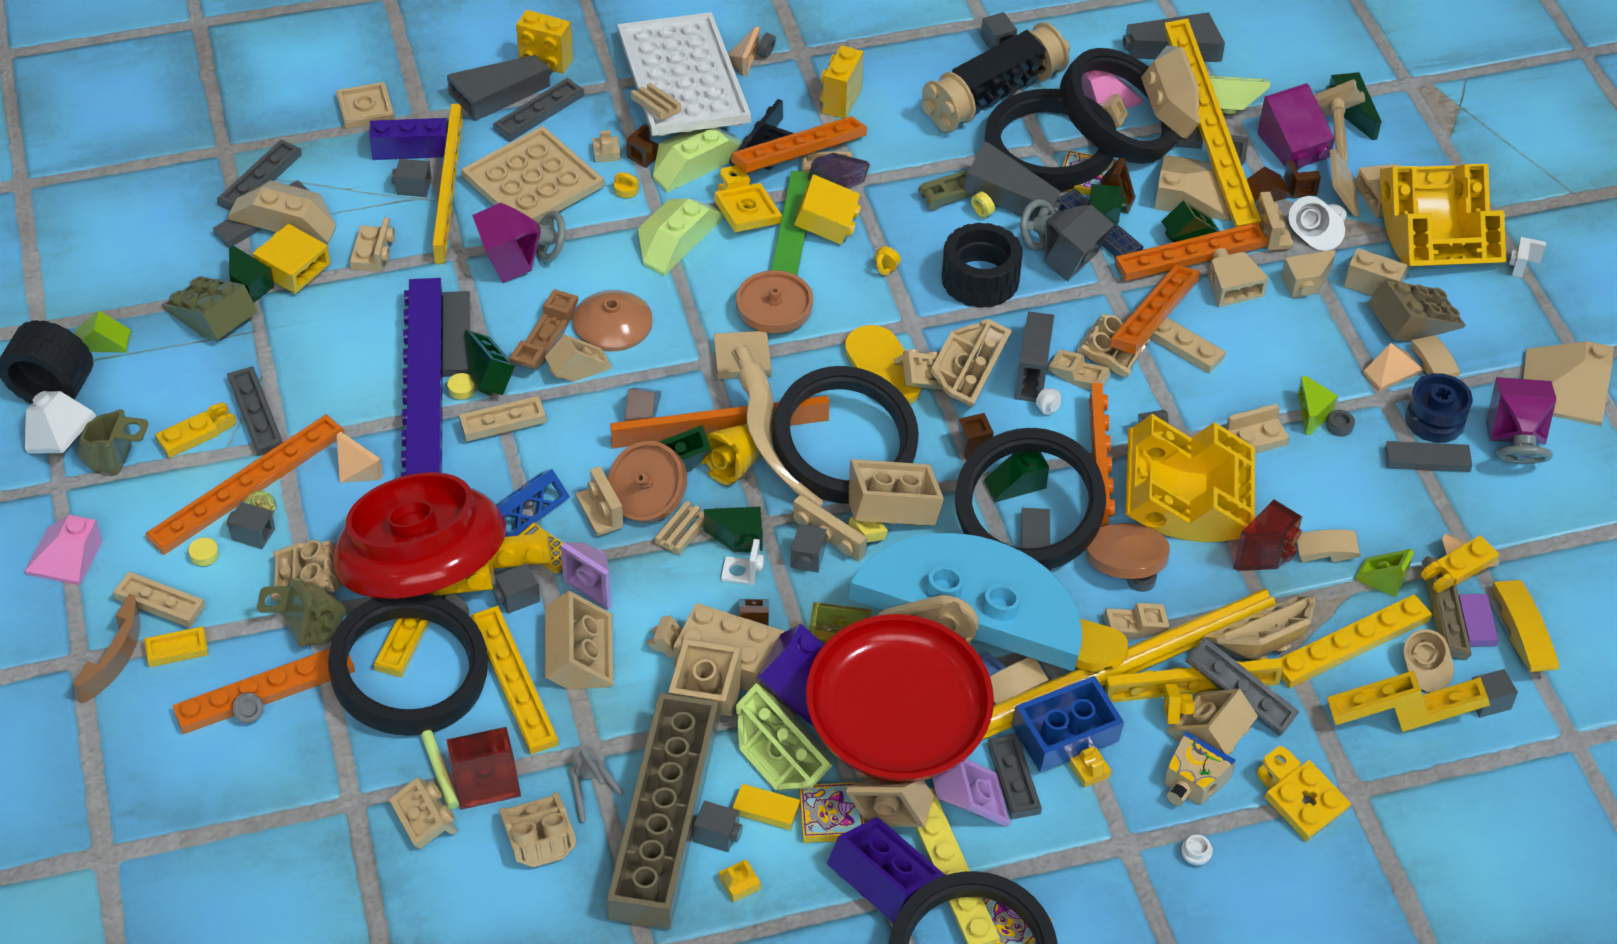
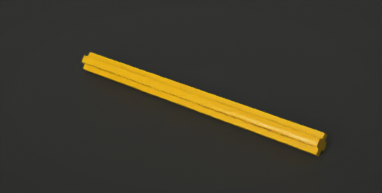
(1141, 654)

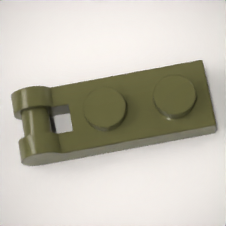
(949, 187)

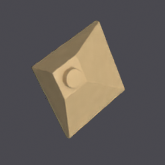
(1192, 182)
(1578, 375)

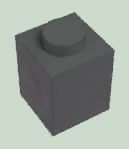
(997, 29)
(412, 177)
(251, 525)
(808, 548)
(516, 588)
(1500, 692)
(717, 826)

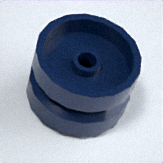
(1438, 408)

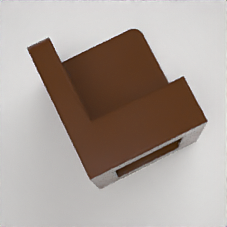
(641, 148)
(1301, 183)
(975, 431)

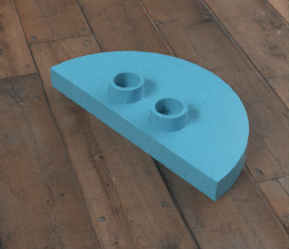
(1012, 593)

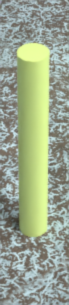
(440, 769)

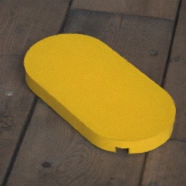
(875, 350)
(1101, 647)

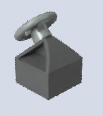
(1067, 236)

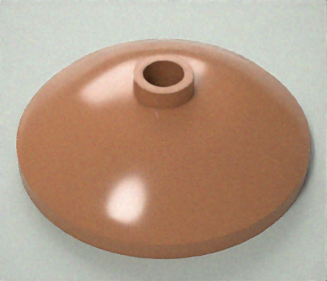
(612, 320)

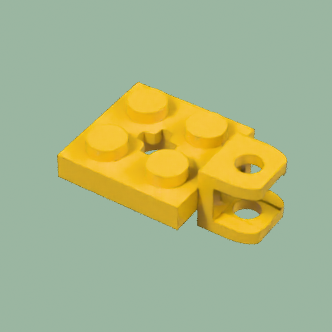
(737, 193)
(1290, 784)

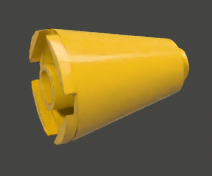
(731, 453)

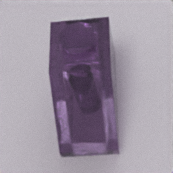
(840, 169)

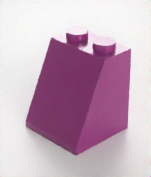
(1295, 127)

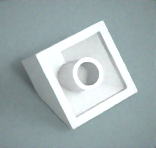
(54, 422)

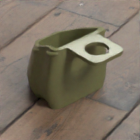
(108, 441)
(307, 609)

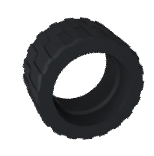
(977, 285)
(45, 359)

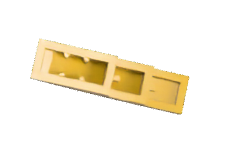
(1526, 624)

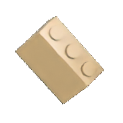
(894, 492)
(578, 643)

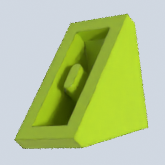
(104, 334)
(1315, 403)
(1386, 571)

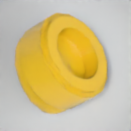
(625, 185)
(886, 260)

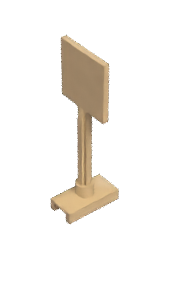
(1334, 103)

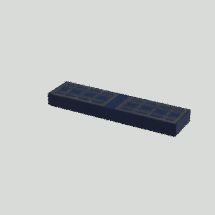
(1118, 240)

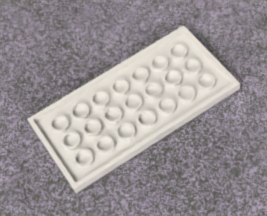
(689, 64)

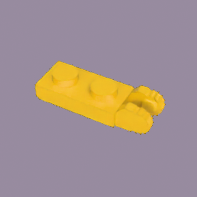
(196, 430)
(1461, 564)

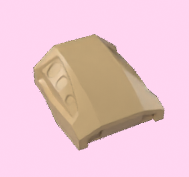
(1098, 342)
(306, 561)
(539, 831)

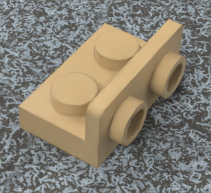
(1273, 223)
(372, 247)
(917, 368)
(1259, 428)
(601, 503)
(423, 812)

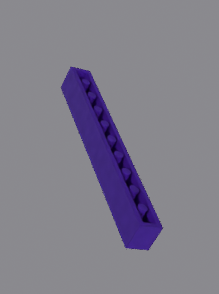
(423, 377)

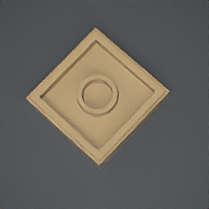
(364, 104)
(726, 342)

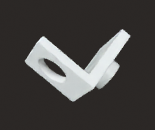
(752, 566)

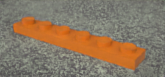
(798, 144)
(1189, 251)
(1154, 309)
(1101, 443)
(268, 686)

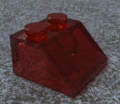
(1269, 539)
(483, 768)

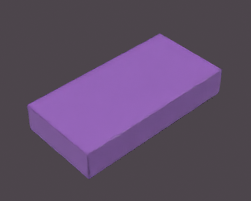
(1478, 620)

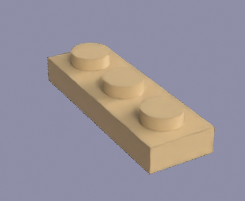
(1188, 345)
(502, 418)
(838, 533)
(160, 599)

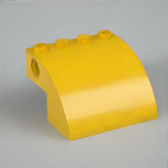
(1442, 215)
(1190, 485)

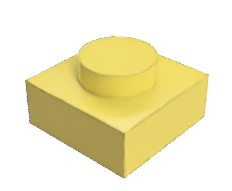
(872, 530)

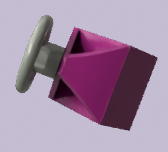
(514, 237)
(1522, 415)

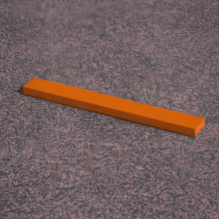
(660, 428)
(239, 486)

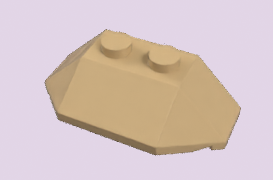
(1173, 90)
(278, 204)
(969, 359)
(1266, 630)

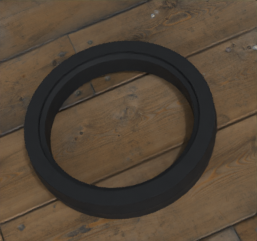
(1047, 101)
(1091, 125)
(842, 378)
(1041, 441)
(397, 720)
(973, 885)

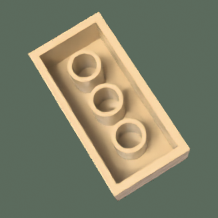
(723, 628)

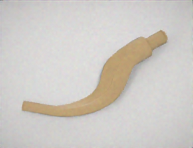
(761, 415)

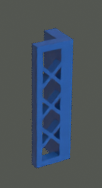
(524, 493)

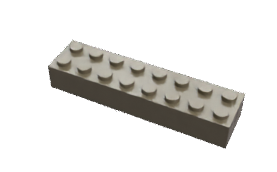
(663, 811)

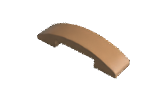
(548, 330)
(97, 677)

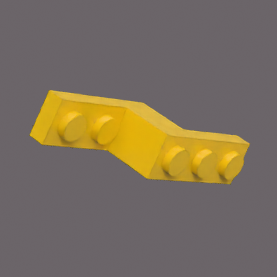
(512, 553)
(1406, 697)

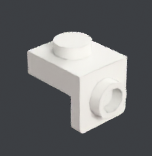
(1527, 250)

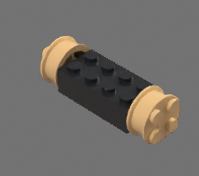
(995, 75)

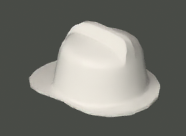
(1316, 223)

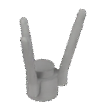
(588, 766)

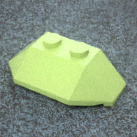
(1237, 92)
(692, 156)
(675, 232)
(779, 742)

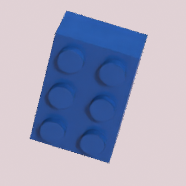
(1066, 723)

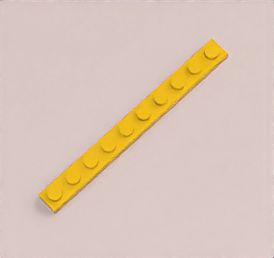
(1215, 131)

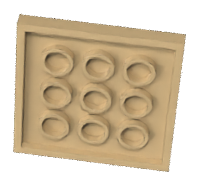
(533, 175)

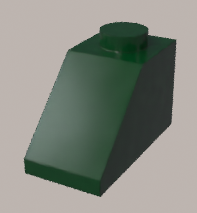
(1108, 201)
(1187, 223)
(250, 272)
(690, 446)
(1018, 476)
(735, 527)

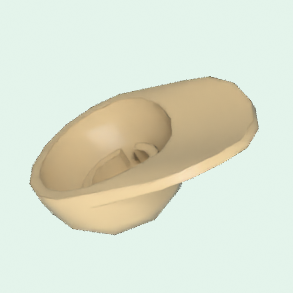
(1430, 659)

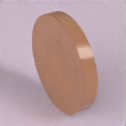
(774, 301)
(648, 481)
(1128, 551)

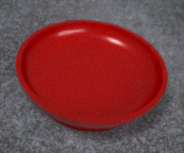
(416, 536)
(899, 697)

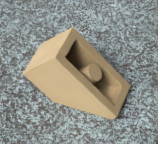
(1307, 272)
(576, 359)

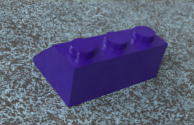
(408, 138)
(789, 666)
(881, 866)

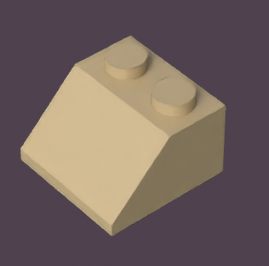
(1369, 272)
(708, 673)
(1218, 719)
(892, 802)

